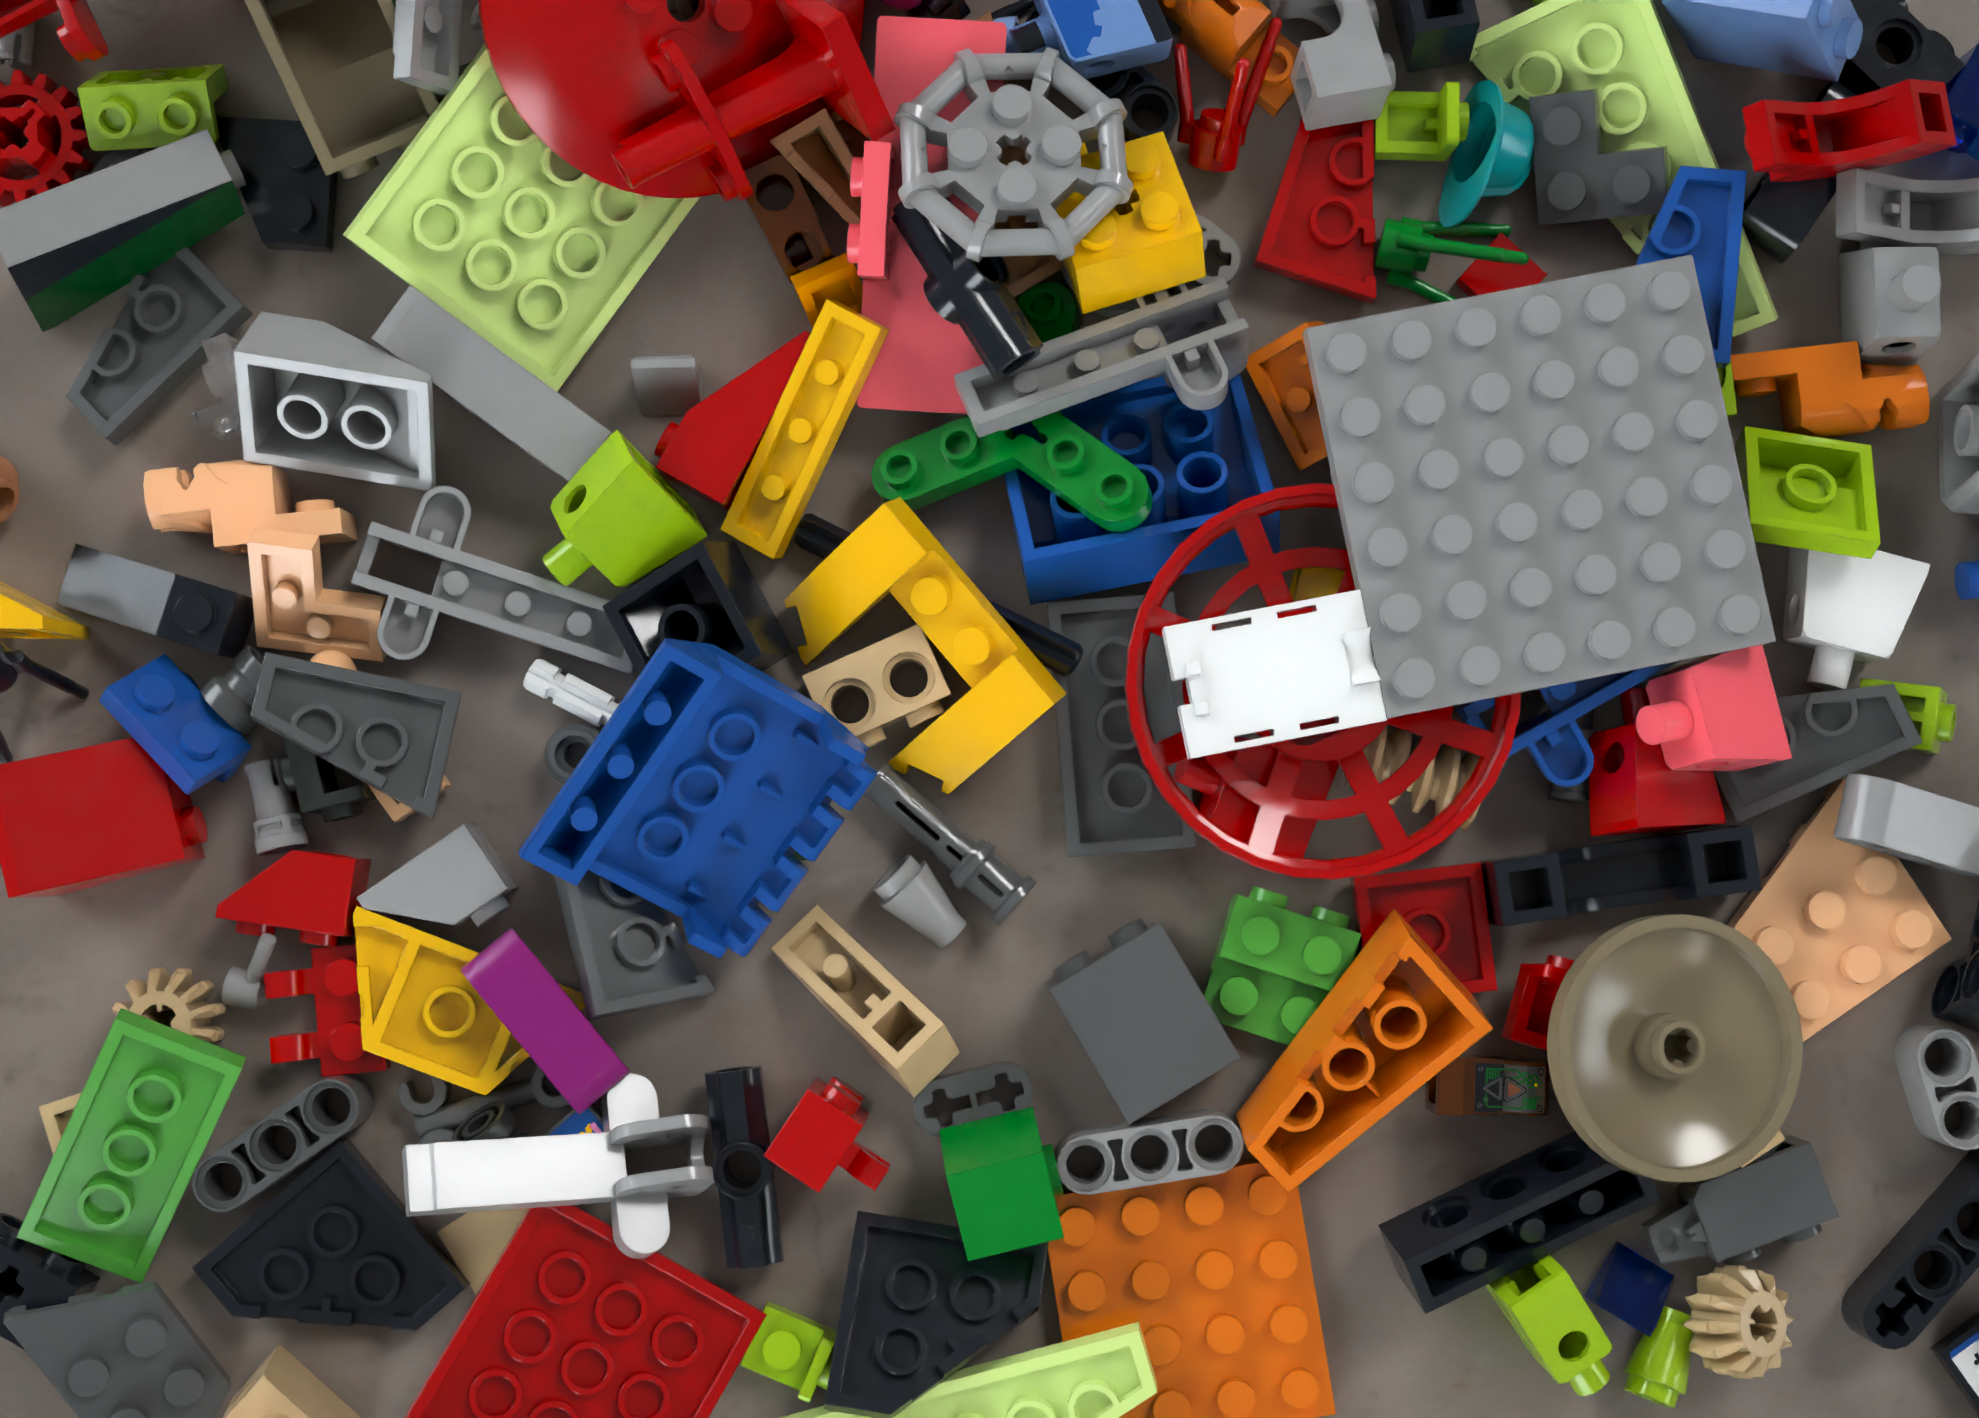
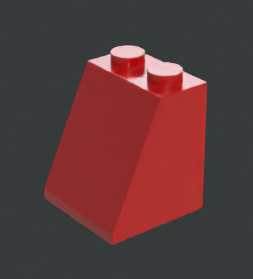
(92, 819)

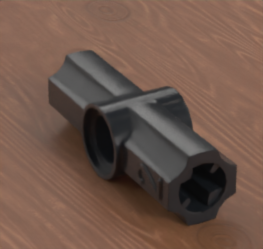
(971, 295)
(751, 1207)

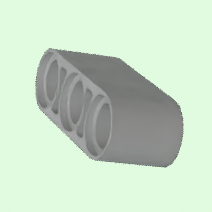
(1909, 824)
(1178, 1163)

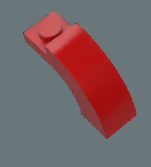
(1848, 133)

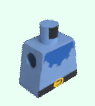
(1097, 34)

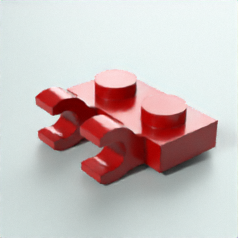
(337, 1014)

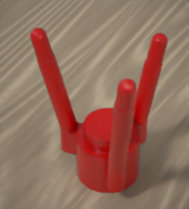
(1220, 132)

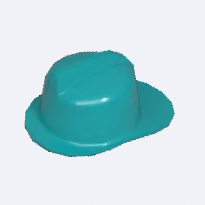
(1492, 157)

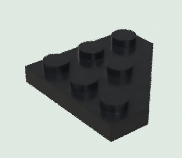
(333, 1253)
(921, 1311)

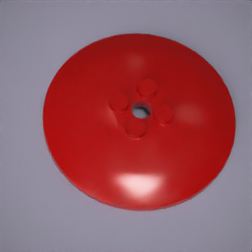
(588, 81)

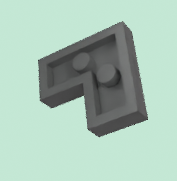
(1575, 176)

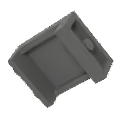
(1142, 1019)

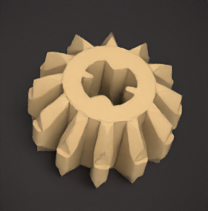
(179, 994)
(1738, 1321)

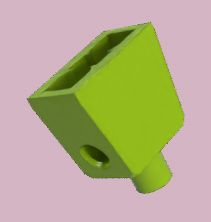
(619, 518)
(1555, 1324)

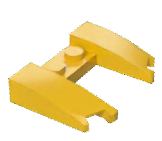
(903, 558)

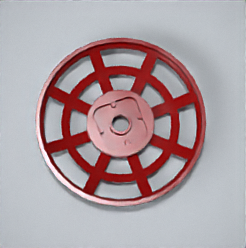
(1340, 745)

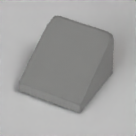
(667, 384)

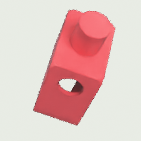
(1715, 714)

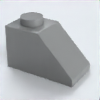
(447, 883)

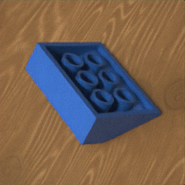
(1194, 470)

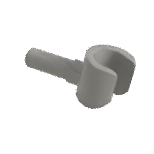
(245, 985)

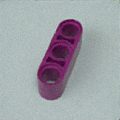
(545, 1021)

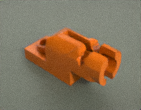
(1235, 30)
(1832, 393)

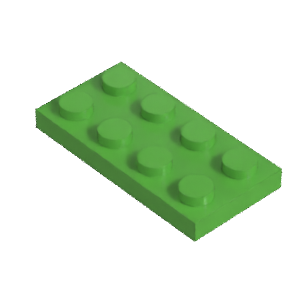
(131, 1146)

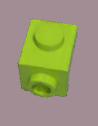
(1421, 125)

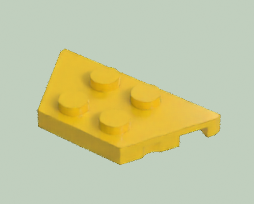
(425, 1009)

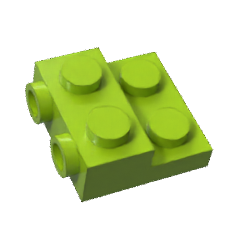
(1809, 492)

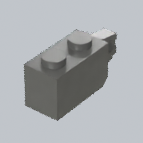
(1746, 1208)

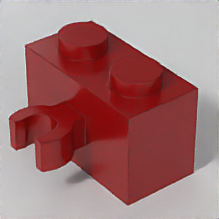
(823, 1136)

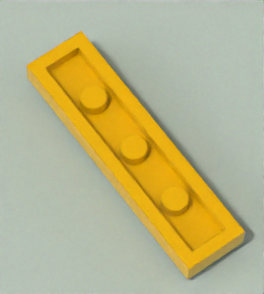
(804, 429)

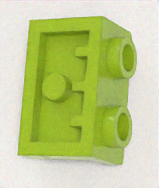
(150, 105)

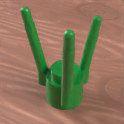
(1408, 246)

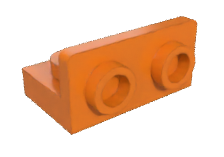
(1286, 387)

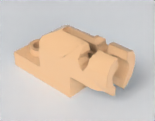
(234, 500)

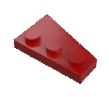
(1324, 212)

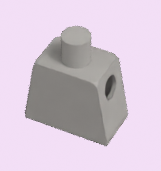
(1891, 300)

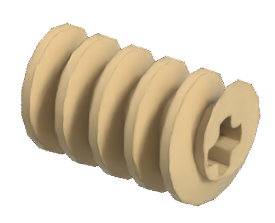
(1438, 782)

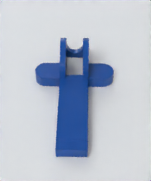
(1554, 735)

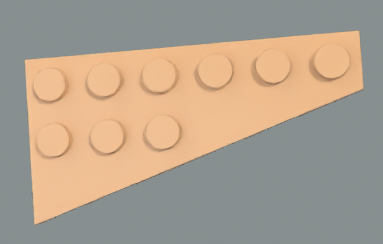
(1837, 919)

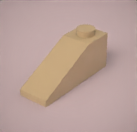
(867, 1001)

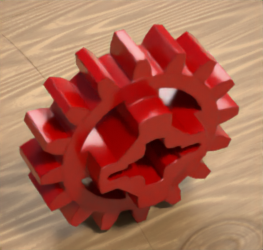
(53, 133)

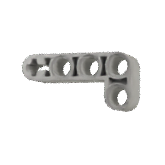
(1934, 1091)

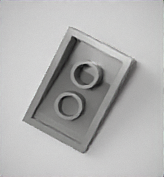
(333, 404)

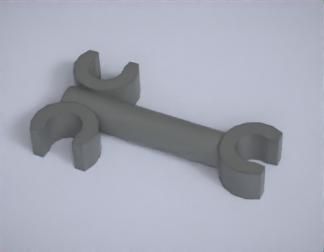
(438, 1119)

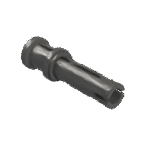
(971, 862)

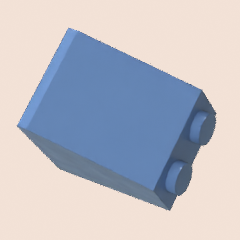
(1771, 35)

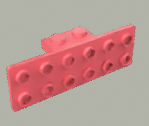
(921, 347)

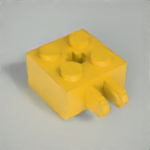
(1140, 243)

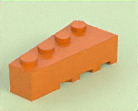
(1360, 1053)

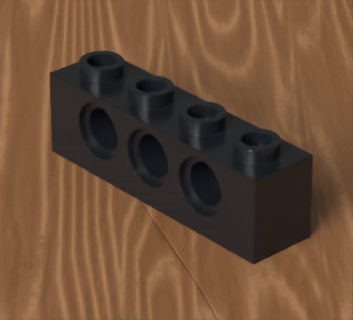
(1510, 1219)

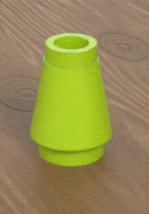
(1661, 1362)

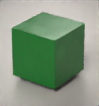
(1002, 1183)

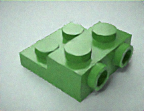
(1276, 964)

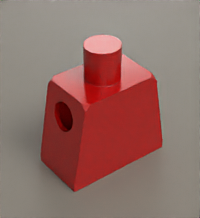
(1636, 789)
(1238, 814)

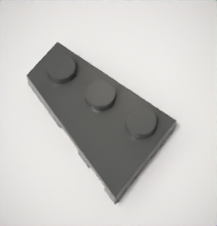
(154, 343)
(625, 950)

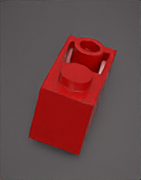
(302, 893)

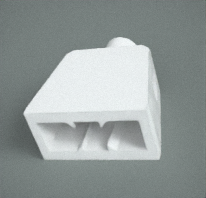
(1848, 608)

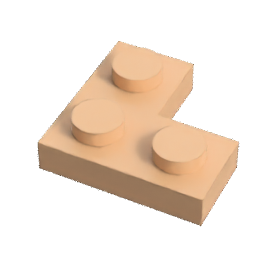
(296, 610)

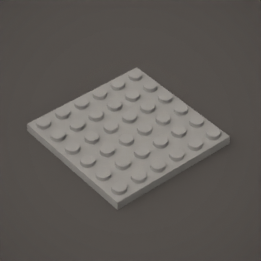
(1538, 486)

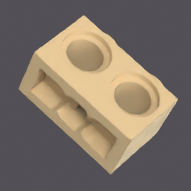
(872, 673)

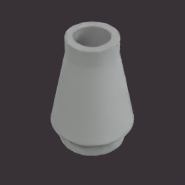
(917, 898)

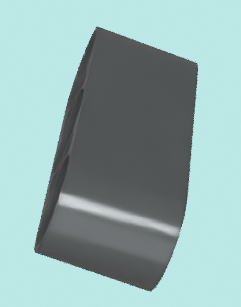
(254, 1149)

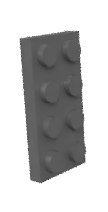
(1105, 786)

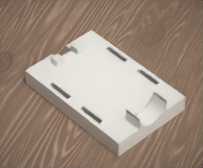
(1275, 673)

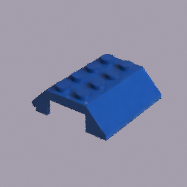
(705, 794)

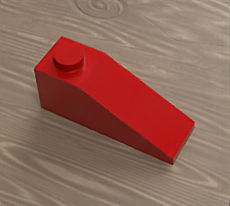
(723, 431)

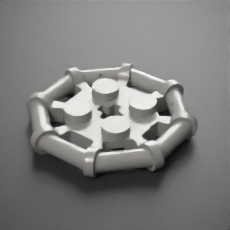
(1020, 120)

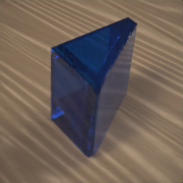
(1631, 1288)

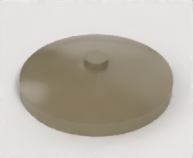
(1675, 1047)

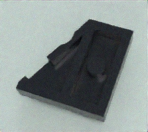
(284, 182)

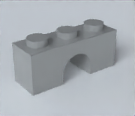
(1342, 74)

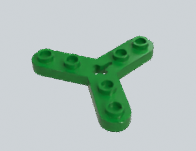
(1068, 463)

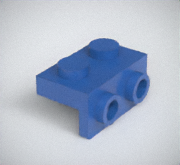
(176, 724)

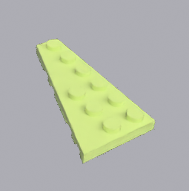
(1640, 99)
(1070, 1379)

